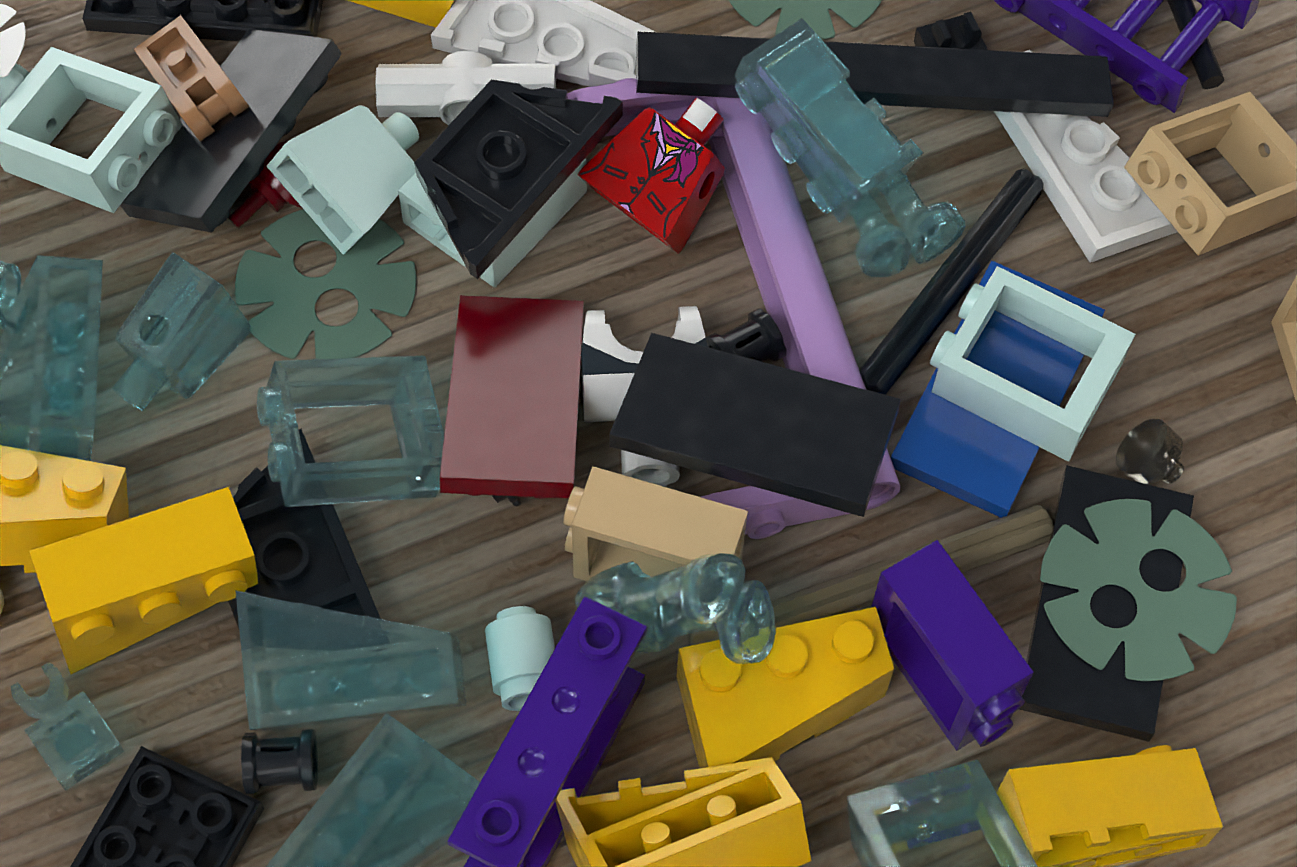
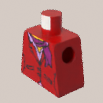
(660, 171)

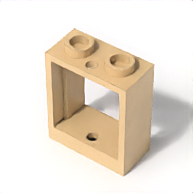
(1239, 133)
(645, 523)

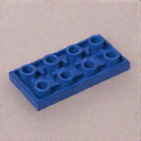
(967, 453)

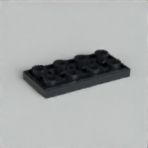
(207, 18)
(199, 181)
(756, 424)
(1061, 680)
(169, 819)

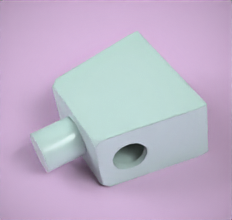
(347, 171)

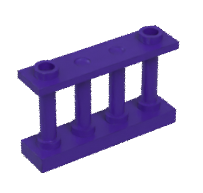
(1151, 78)
(554, 742)

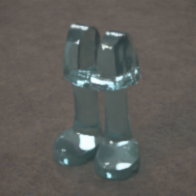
(923, 231)
(691, 599)

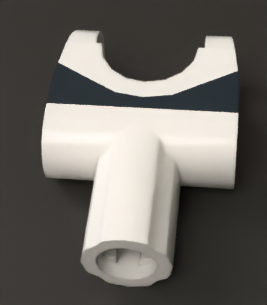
(608, 374)

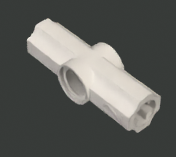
(450, 86)

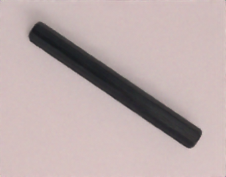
(950, 282)

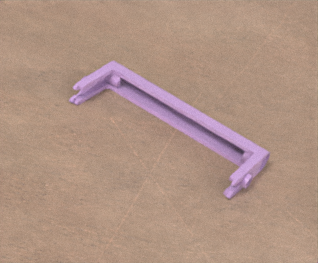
(784, 268)

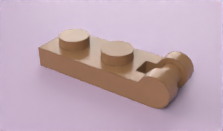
(190, 77)

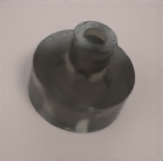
(1151, 453)

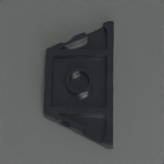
(506, 162)
(299, 549)

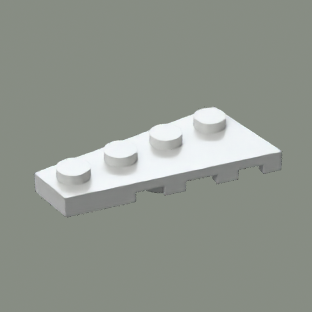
(577, 36)
(1087, 181)

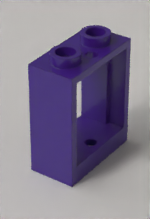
(950, 647)

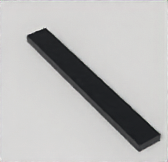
(894, 74)

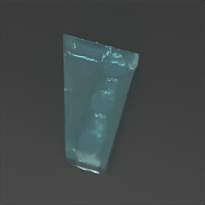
(822, 121)
(52, 359)
(339, 666)
(384, 807)

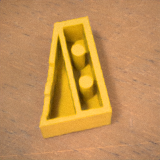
(53, 500)
(143, 575)
(803, 688)
(1112, 808)
(712, 819)

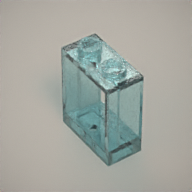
(345, 382)
(931, 811)

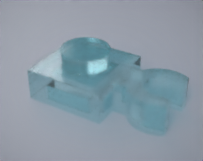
(69, 732)

